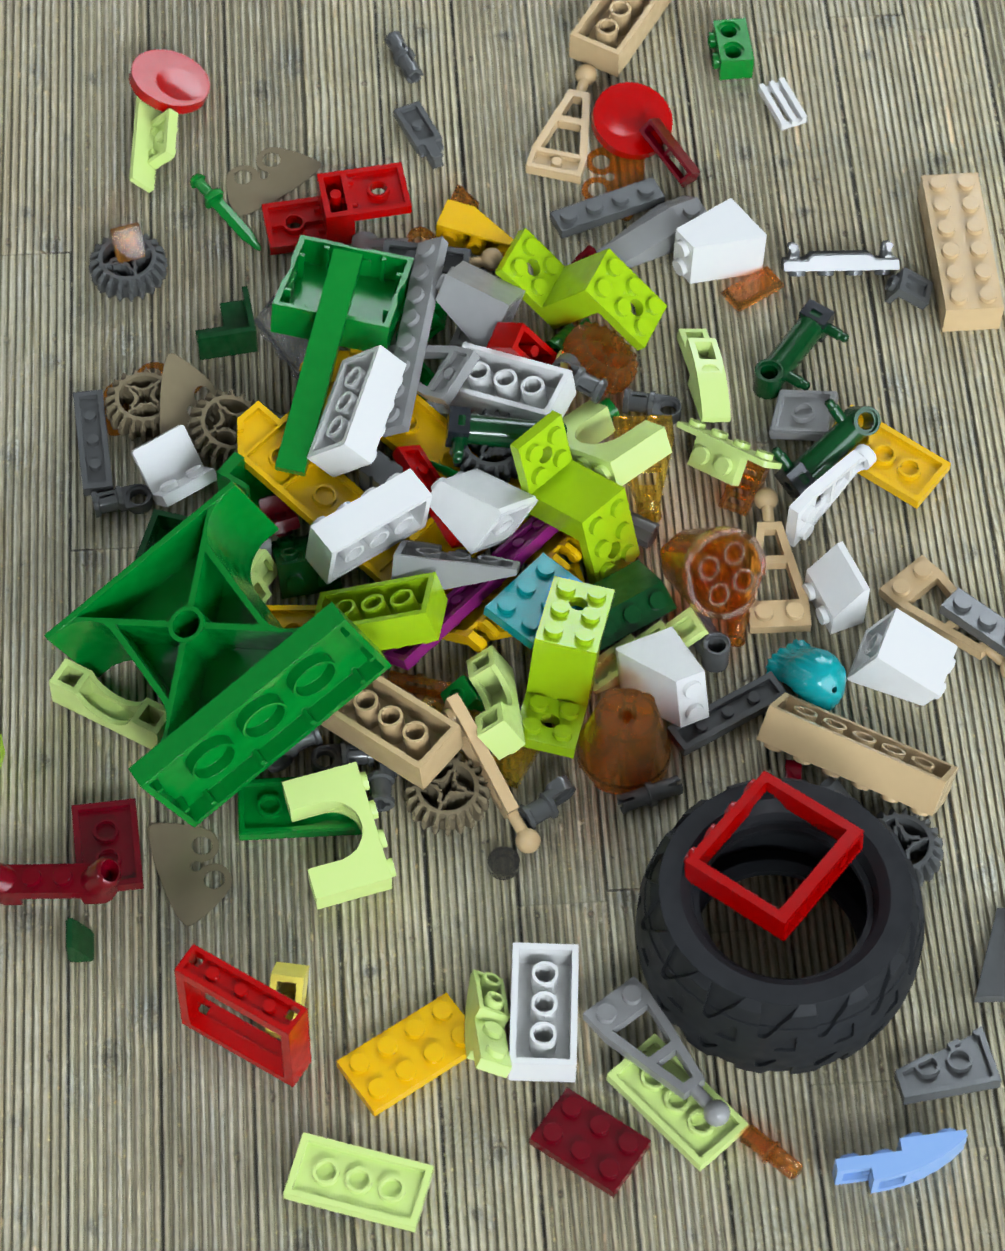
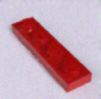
(414, 458)

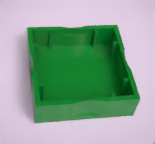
(375, 303)

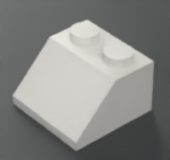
(837, 590)

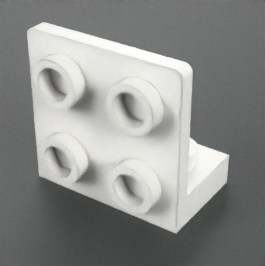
(172, 467)

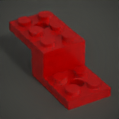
(341, 201)

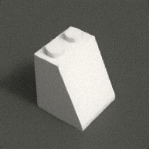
(719, 245)
(480, 508)
(903, 659)
(668, 672)

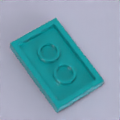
(522, 602)

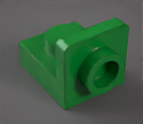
(466, 692)

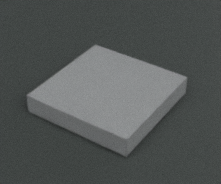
(801, 415)

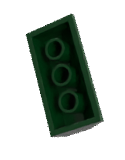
(637, 601)

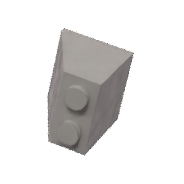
(477, 300)

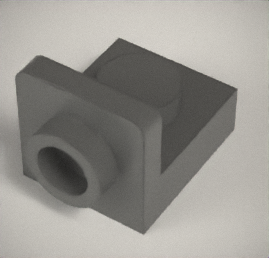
(909, 287)

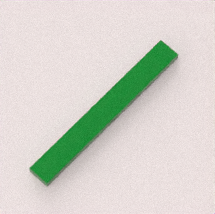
(319, 361)

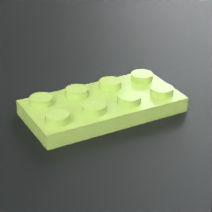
(672, 1116)
(358, 1182)

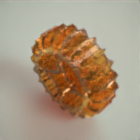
(603, 355)

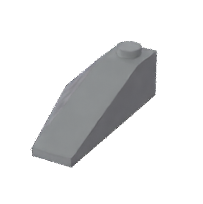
(655, 231)
(452, 567)

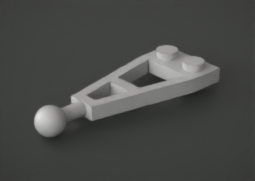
(450, 375)
(622, 1008)

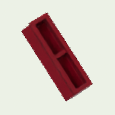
(673, 149)

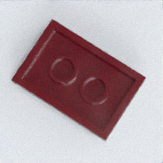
(110, 831)
(590, 1142)

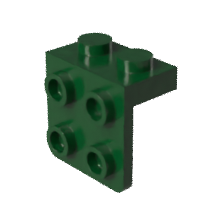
(294, 571)

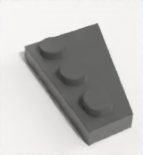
(992, 977)
(956, 1070)

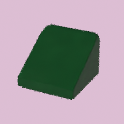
(79, 942)

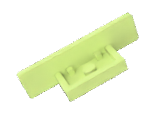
(152, 143)
(721, 456)

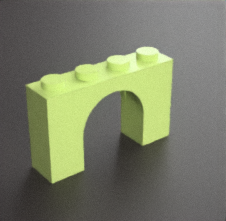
(619, 458)
(343, 792)

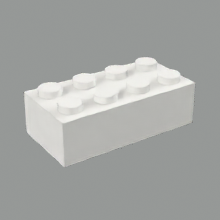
(515, 386)
(357, 411)
(368, 525)
(544, 1012)

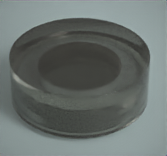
(503, 863)

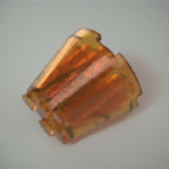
(715, 569)
(624, 742)

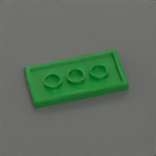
(266, 815)

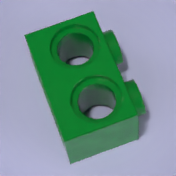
(732, 49)

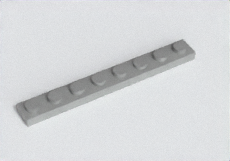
(415, 329)

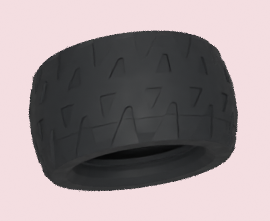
(765, 1019)

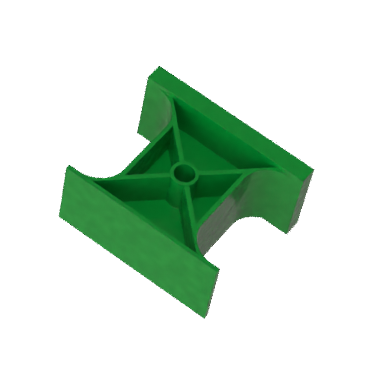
(217, 656)

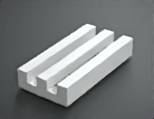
(782, 85)

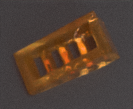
(749, 500)

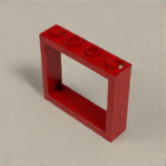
(784, 920)
(255, 1000)

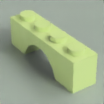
(83, 693)
(501, 722)

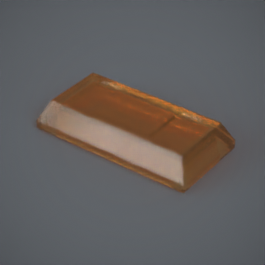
(752, 289)

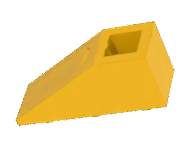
(470, 229)

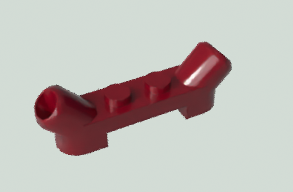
(89, 881)

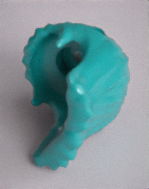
(810, 673)

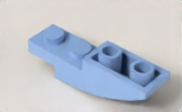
(913, 1160)

